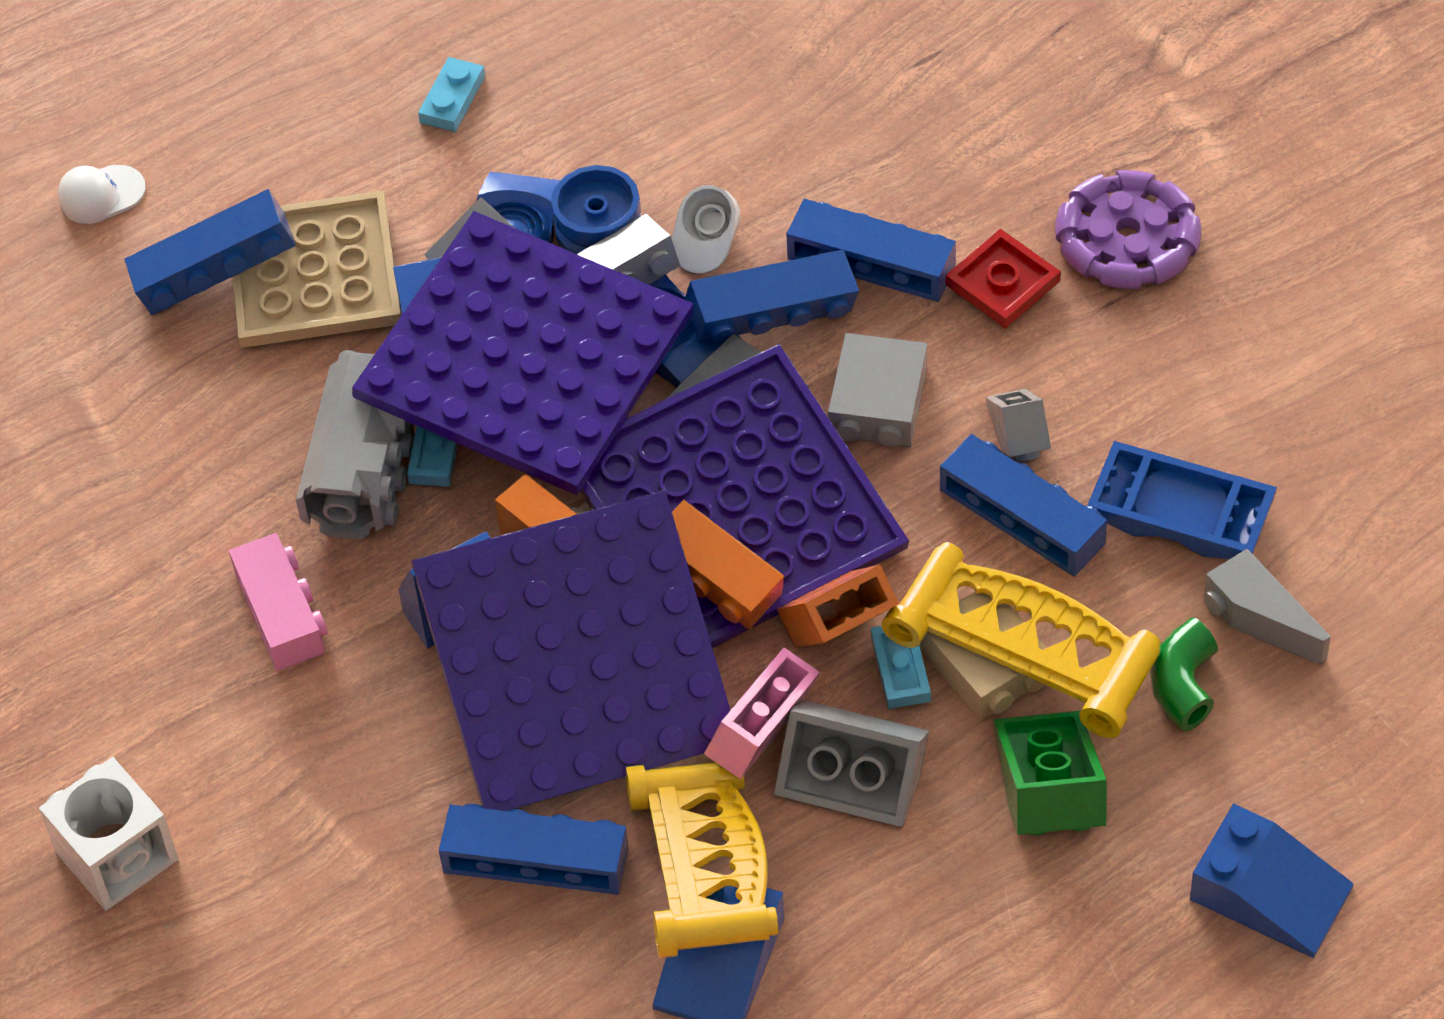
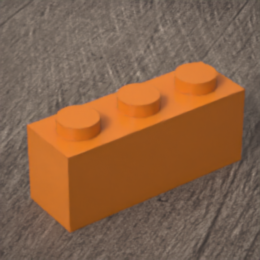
(725, 568)

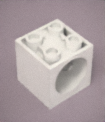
(115, 863)

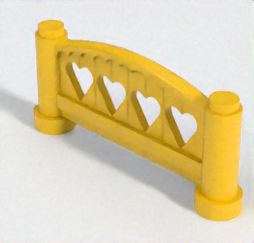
(1103, 685)
(692, 917)

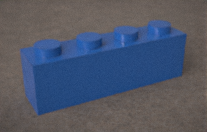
(874, 248)
(209, 252)
(772, 296)
(1023, 504)
(534, 848)

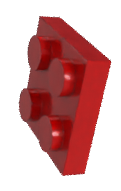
(1002, 278)

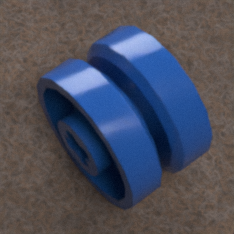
(593, 206)

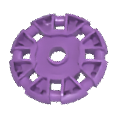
(1128, 210)

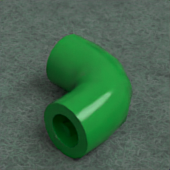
(1174, 674)

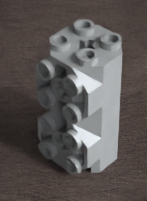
(353, 458)

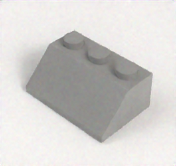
(850, 762)

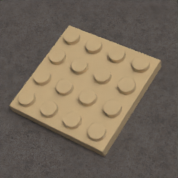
(329, 282)

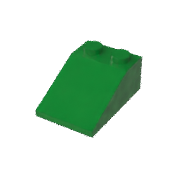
(1051, 773)

